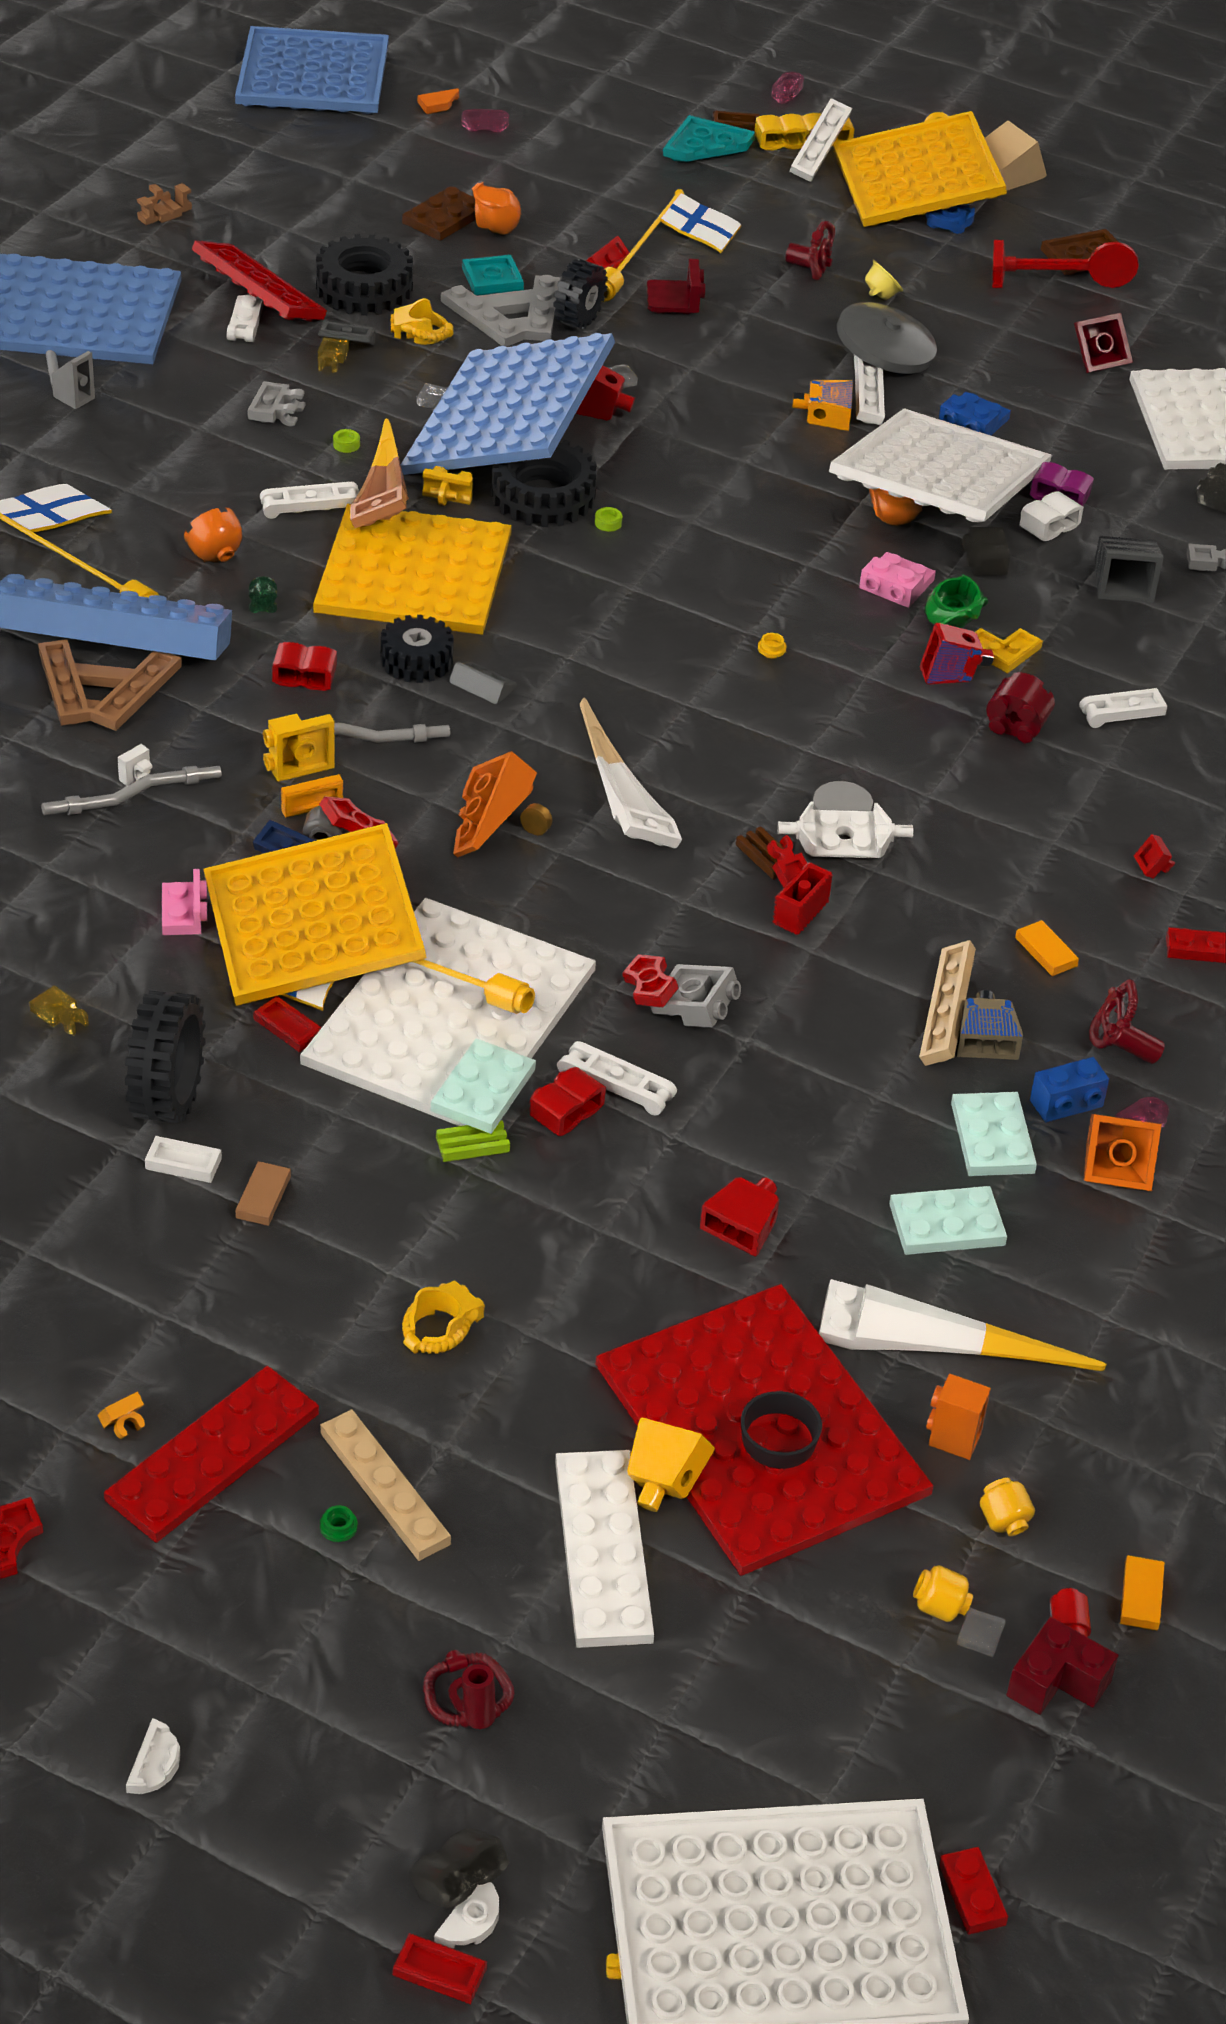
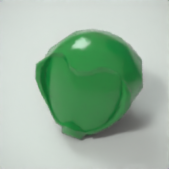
(955, 602)

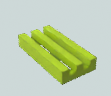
(473, 1139)

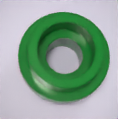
(341, 1516)

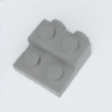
(701, 994)

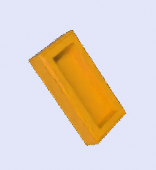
(307, 795)
(1047, 948)
(1142, 1592)

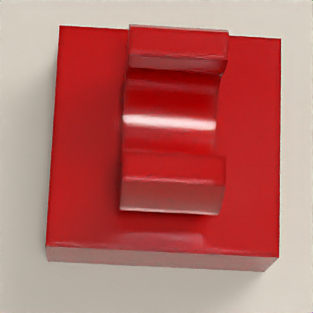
(1154, 857)

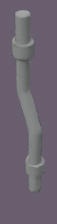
(418, 733)
(75, 804)

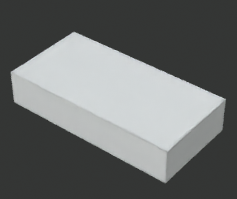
(183, 1159)

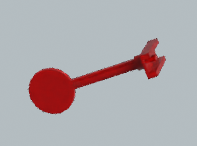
(1108, 265)

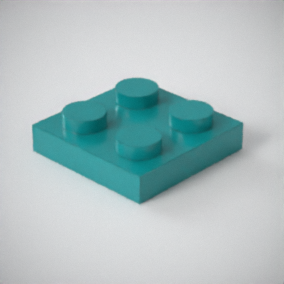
(492, 275)

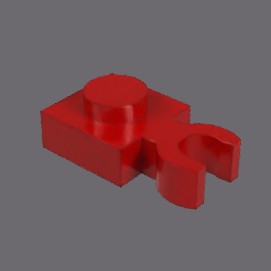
(787, 863)

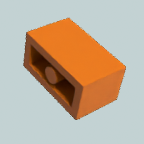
(958, 1415)

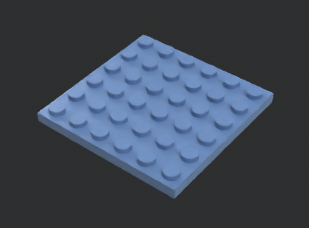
(312, 69)

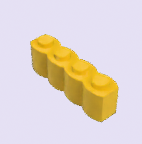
(791, 130)

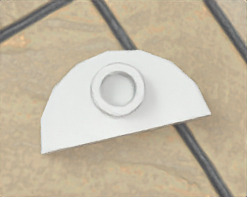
(155, 1761)
(471, 1919)

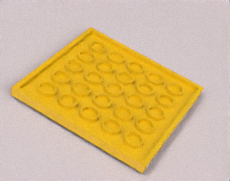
(919, 169)
(414, 569)
(313, 914)

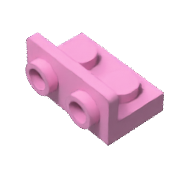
(183, 906)

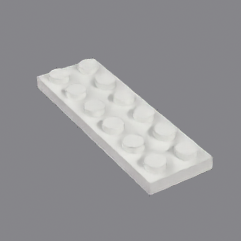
(603, 1549)

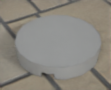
(842, 797)

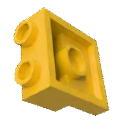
(299, 746)

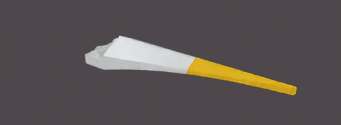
(888, 1321)

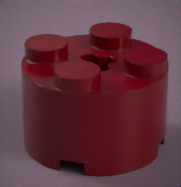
(1020, 707)

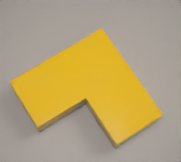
(1012, 650)

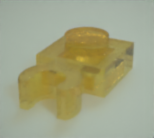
(332, 352)
(56, 1007)

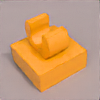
(122, 1411)

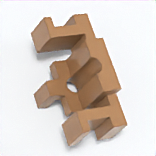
(166, 208)

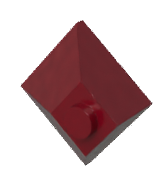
(1103, 342)

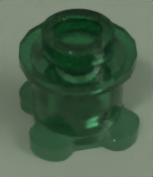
(263, 595)

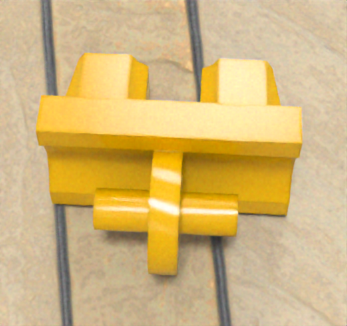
(447, 486)

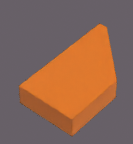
(437, 101)

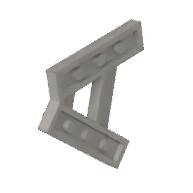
(488, 311)

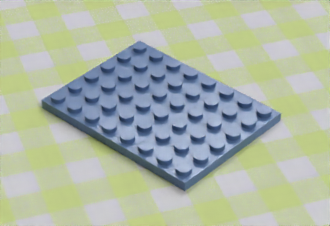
(84, 307)
(509, 404)

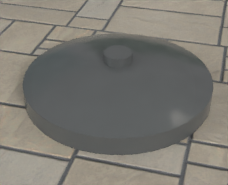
(886, 337)

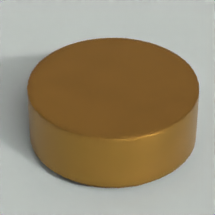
(536, 819)

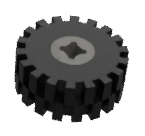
(580, 293)
(416, 648)

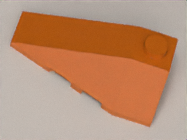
(491, 797)

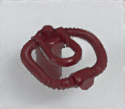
(811, 256)
(1122, 1032)
(478, 1702)

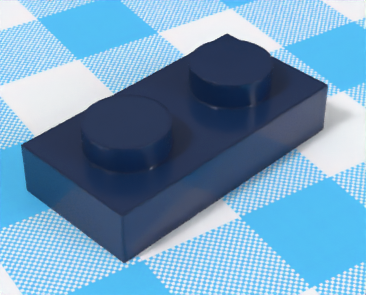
(277, 837)

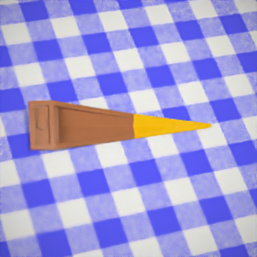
(384, 488)

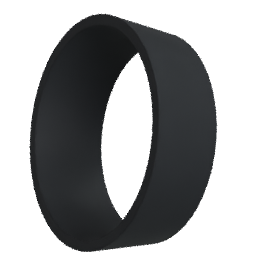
(783, 1403)

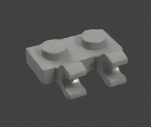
(274, 402)

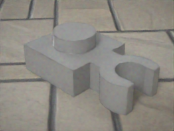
(1205, 557)

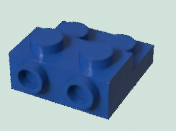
(974, 413)

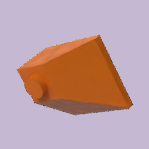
(1121, 1152)

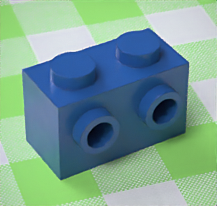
(1069, 1089)

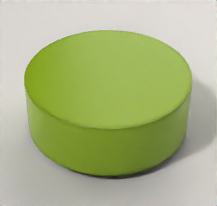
(346, 441)
(608, 519)

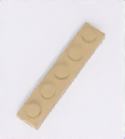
(947, 1003)
(385, 1485)

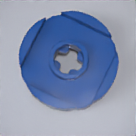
(953, 219)

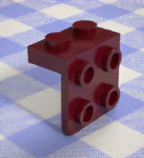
(677, 294)

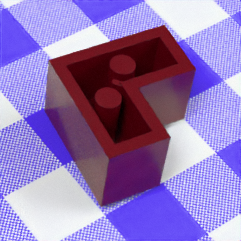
(1061, 1661)

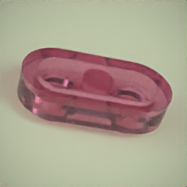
(787, 87)
(485, 119)
(1146, 1110)

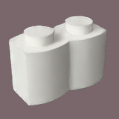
(1051, 516)

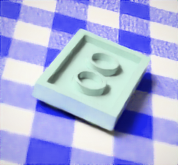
(483, 1086)
(993, 1134)
(947, 1220)

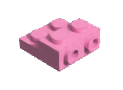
(896, 578)

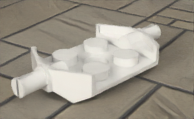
(868, 832)

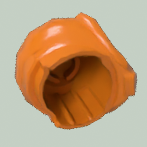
(496, 209)
(894, 509)

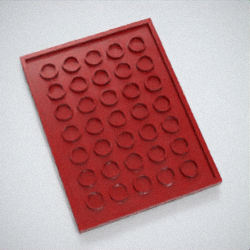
(702, 1380)

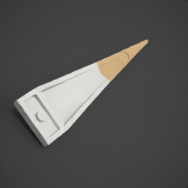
(629, 801)

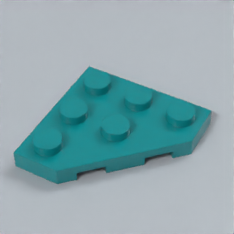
(705, 138)

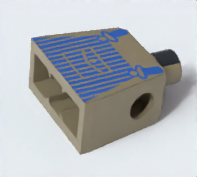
(989, 1028)

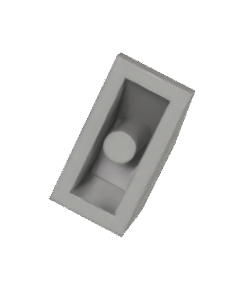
(75, 381)

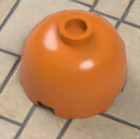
(215, 535)

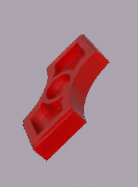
(346, 815)
(651, 983)
(17, 1526)

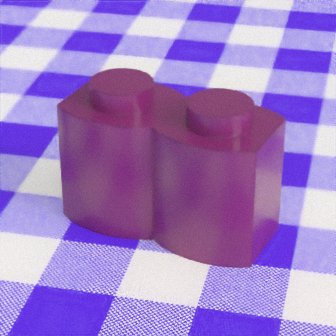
(1054, 477)

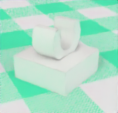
(134, 764)

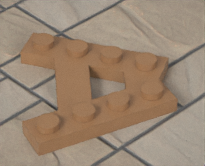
(130, 685)

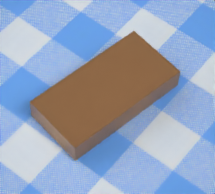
(263, 1193)

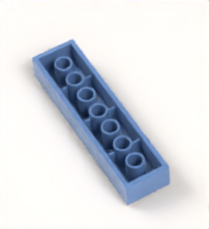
(114, 617)

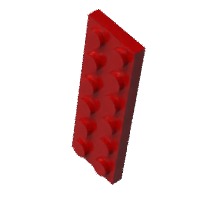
(259, 281)
(211, 1453)

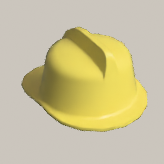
(881, 282)

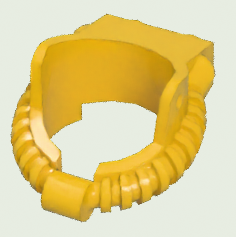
(418, 321)
(448, 1298)

